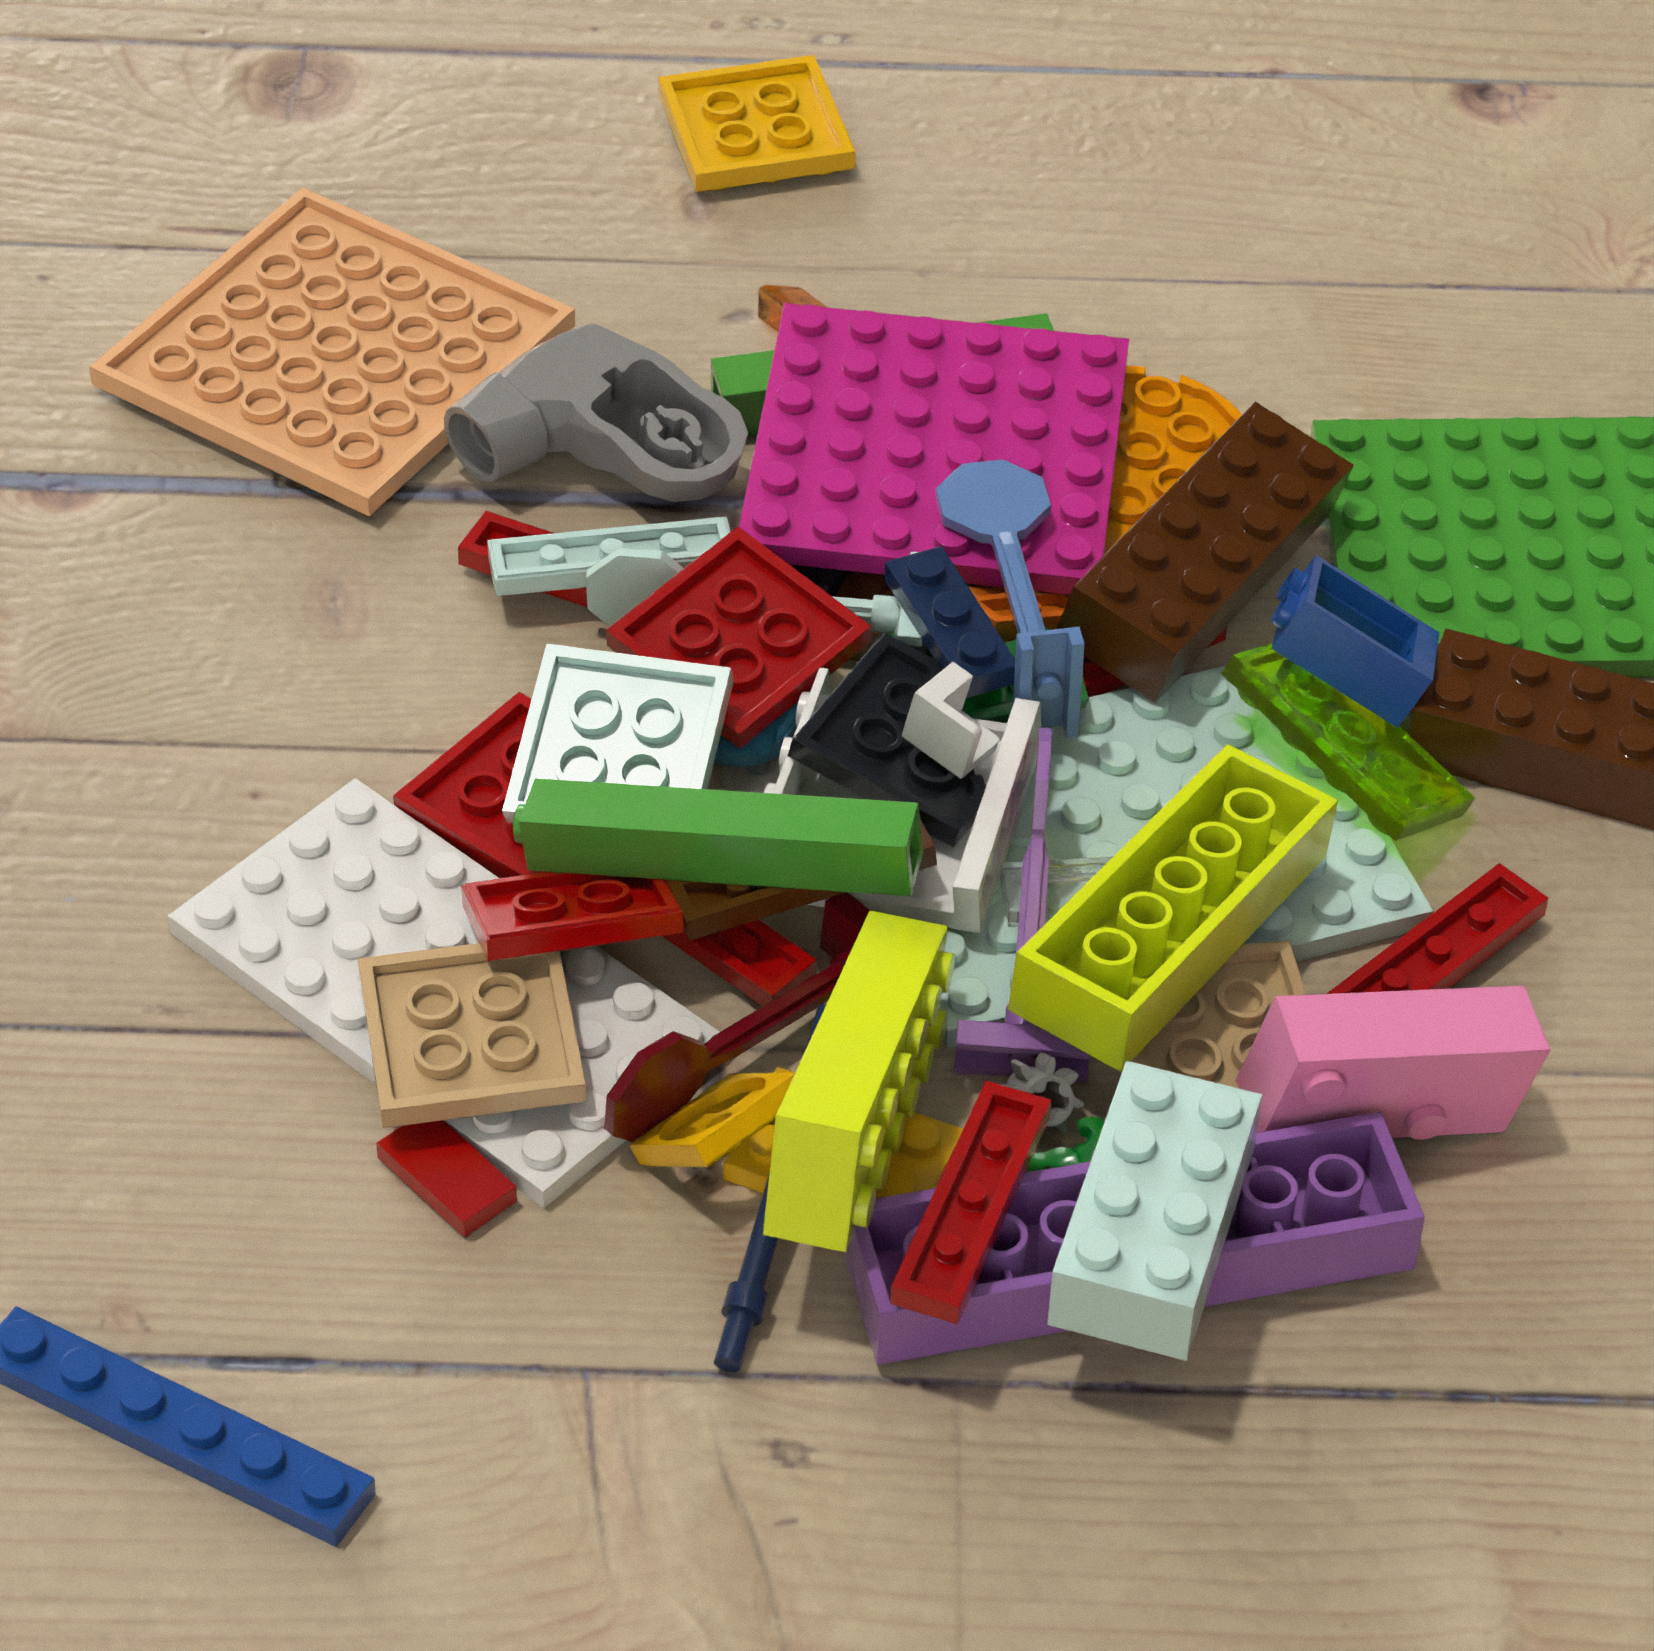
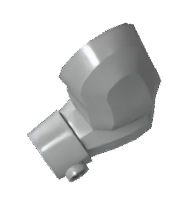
(606, 406)

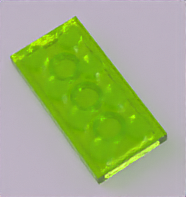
(1356, 749)

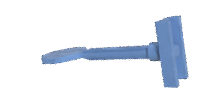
(999, 507)

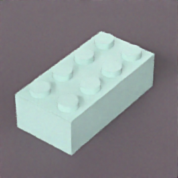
(1154, 1210)

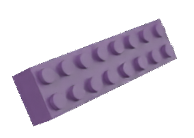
(1311, 1213)

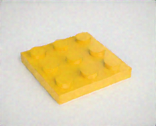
(756, 123)

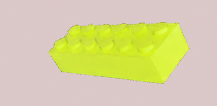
(1171, 907)
(858, 1082)

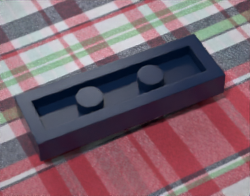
(950, 618)

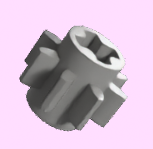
(1042, 1076)

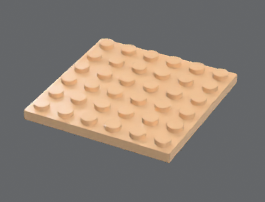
(328, 348)

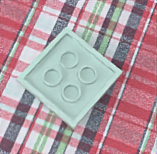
(620, 721)

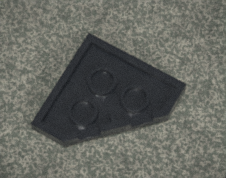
(861, 747)

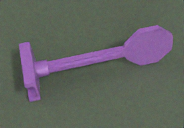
(991, 1046)

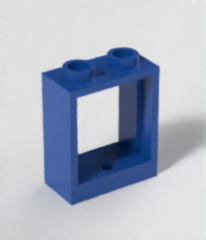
(1354, 640)

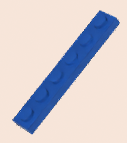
(182, 1428)

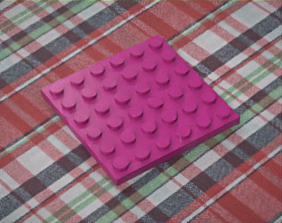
(886, 406)

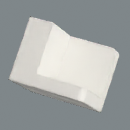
(942, 728)

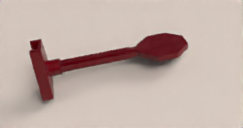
(675, 1066)

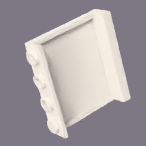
(966, 876)

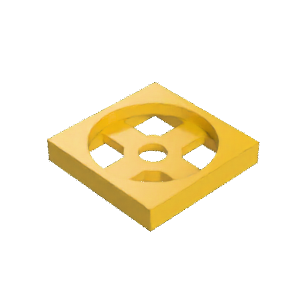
(714, 1121)

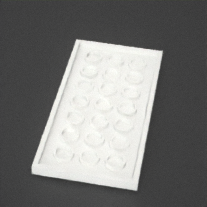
(377, 883)

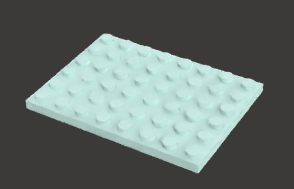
(1124, 772)

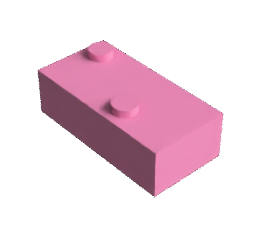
(1417, 1056)

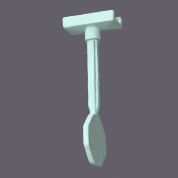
(632, 575)

